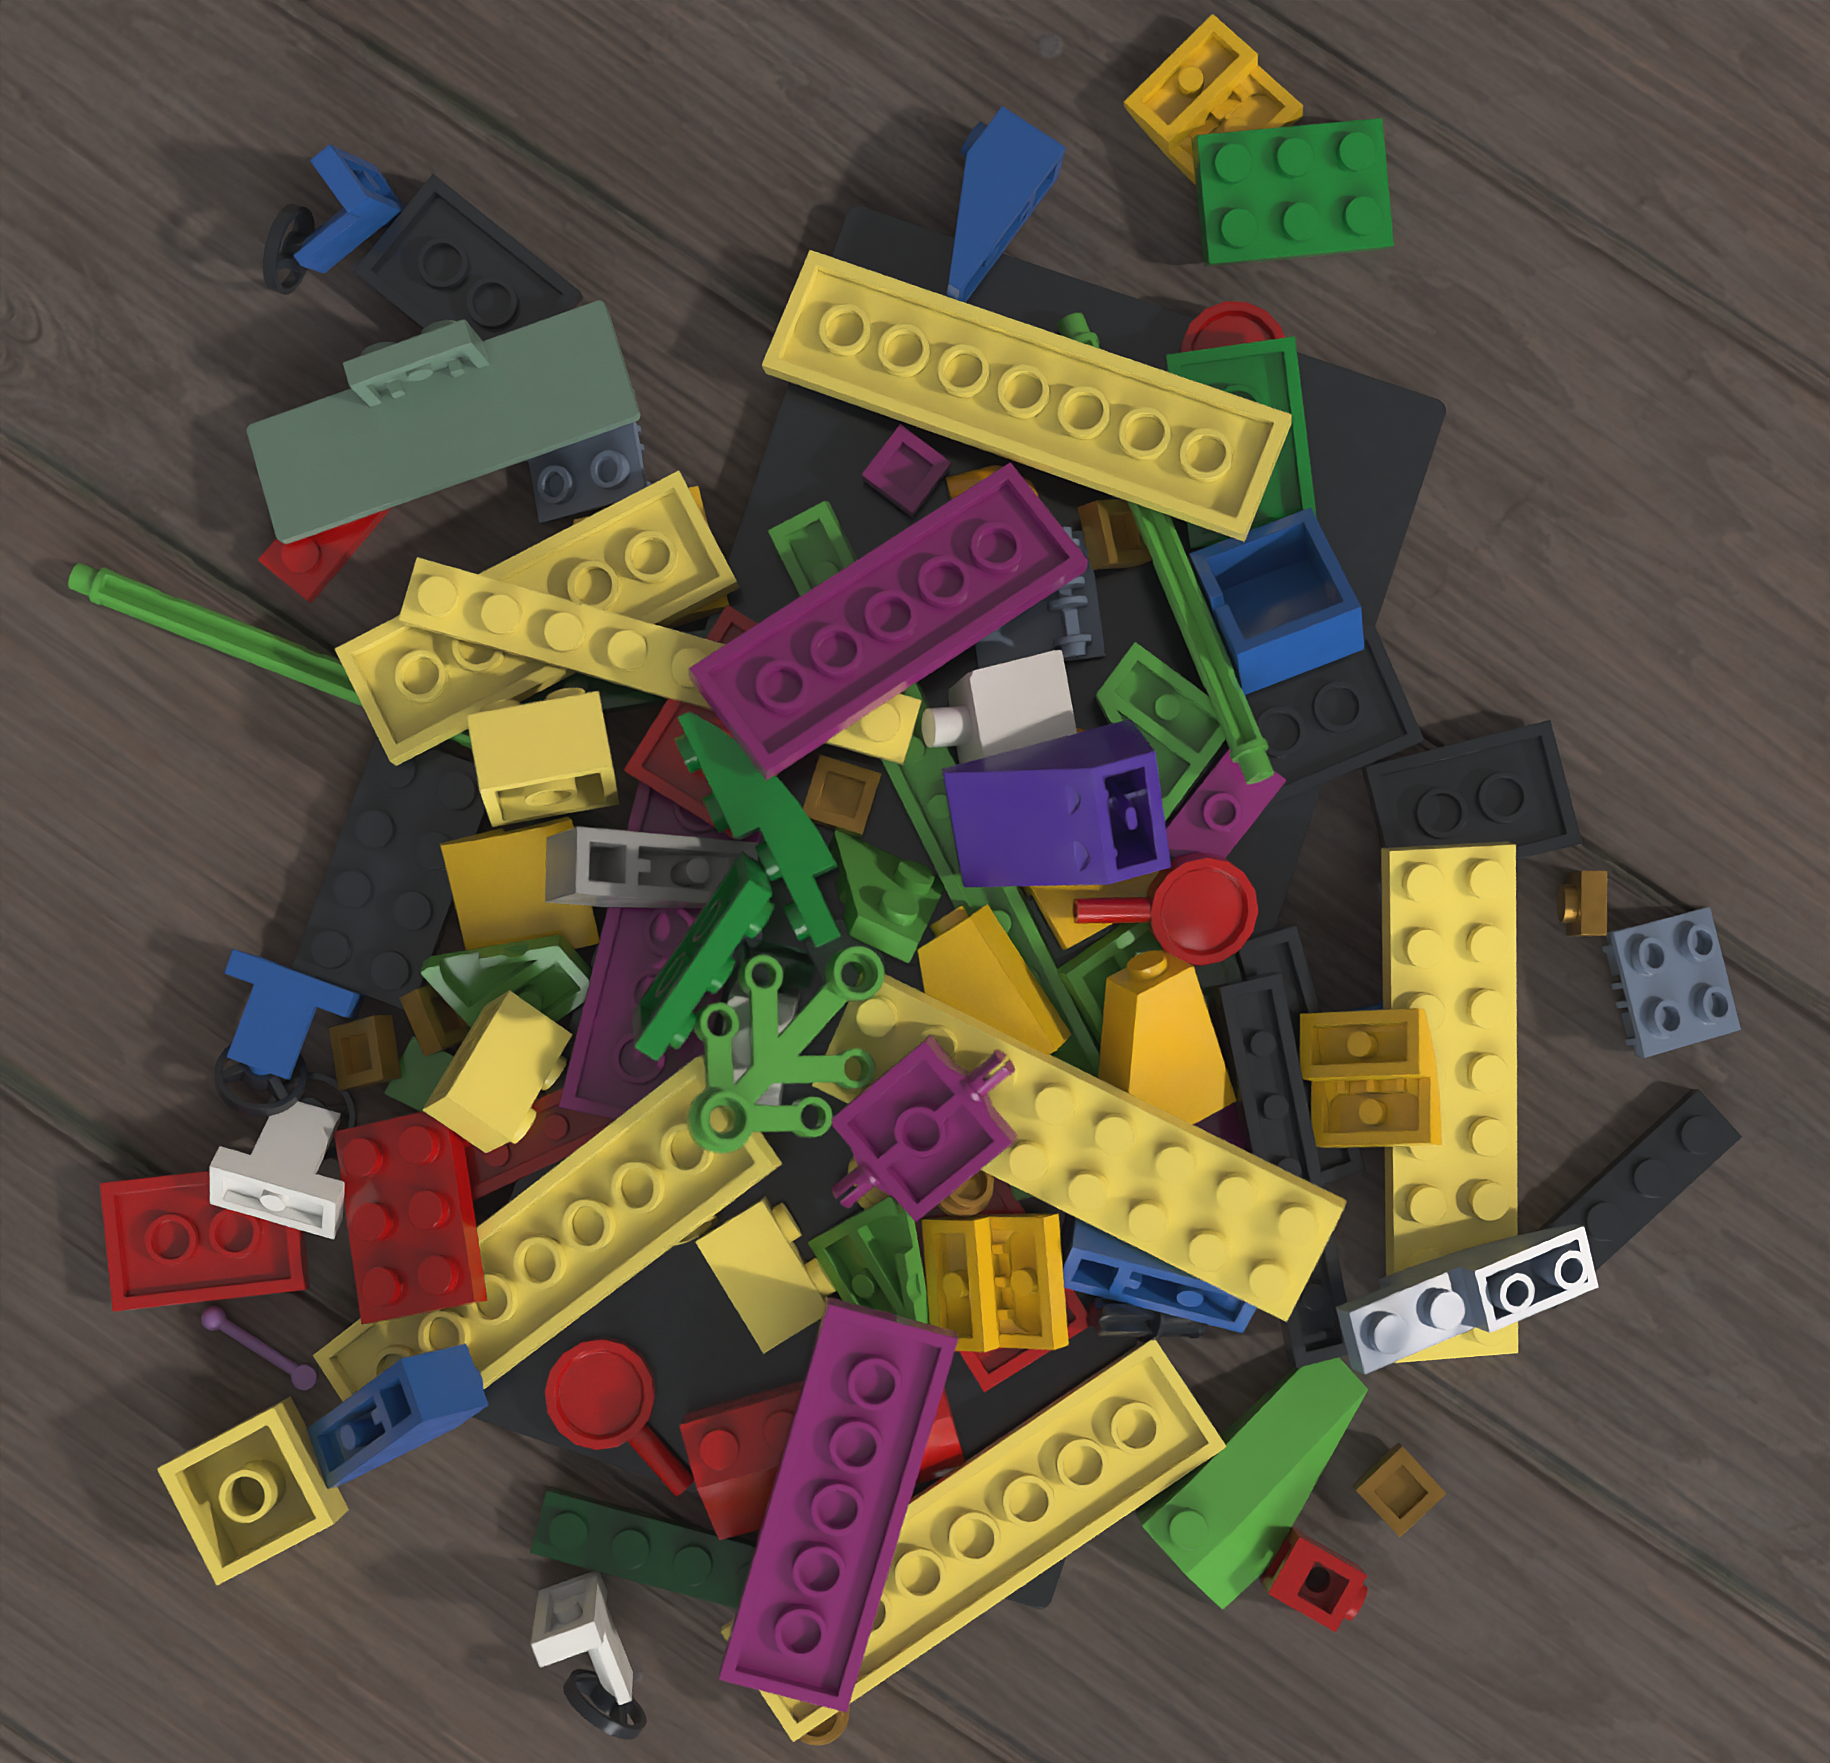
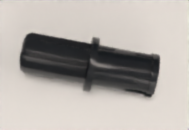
(1120, 1319)

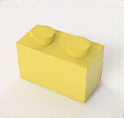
(499, 1073)
(766, 1272)

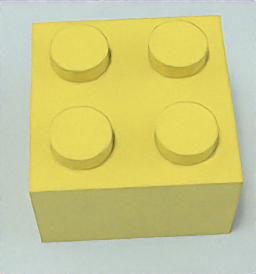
(542, 757)
(252, 1491)

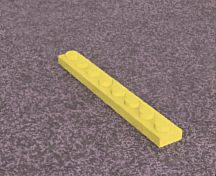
(603, 646)

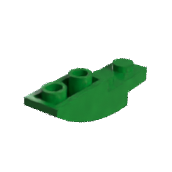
(752, 805)

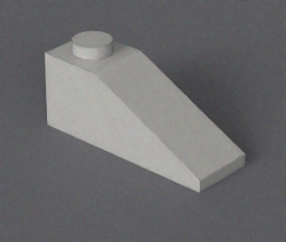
(636, 868)

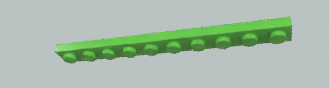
(814, 551)

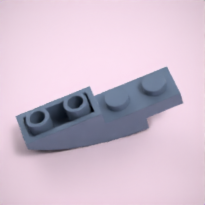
(1466, 1291)

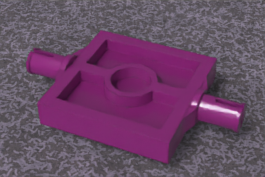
(923, 1128)

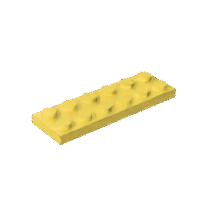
(635, 559)

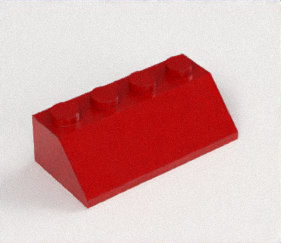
(741, 1442)

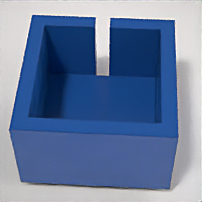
(1279, 601)

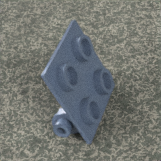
(588, 473)
(1061, 621)
(1671, 982)

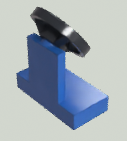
(366, 204)
(275, 1030)

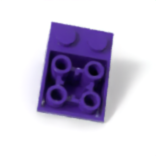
(1060, 811)

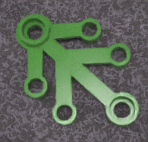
(776, 1056)

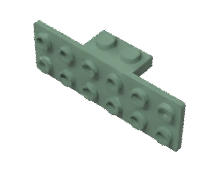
(440, 416)

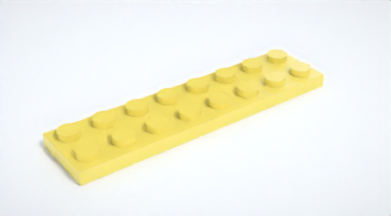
(1028, 395)
(1455, 956)
(1115, 1156)
(571, 1238)
(1026, 1509)

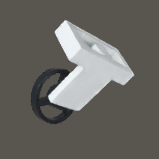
(280, 1174)
(575, 1620)

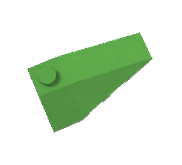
(1240, 1504)

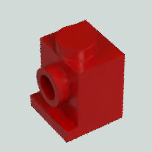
(1328, 1604)

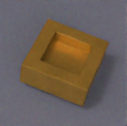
(1112, 535)
(841, 795)
(1583, 903)
(433, 1020)
(365, 1052)
(1399, 1489)

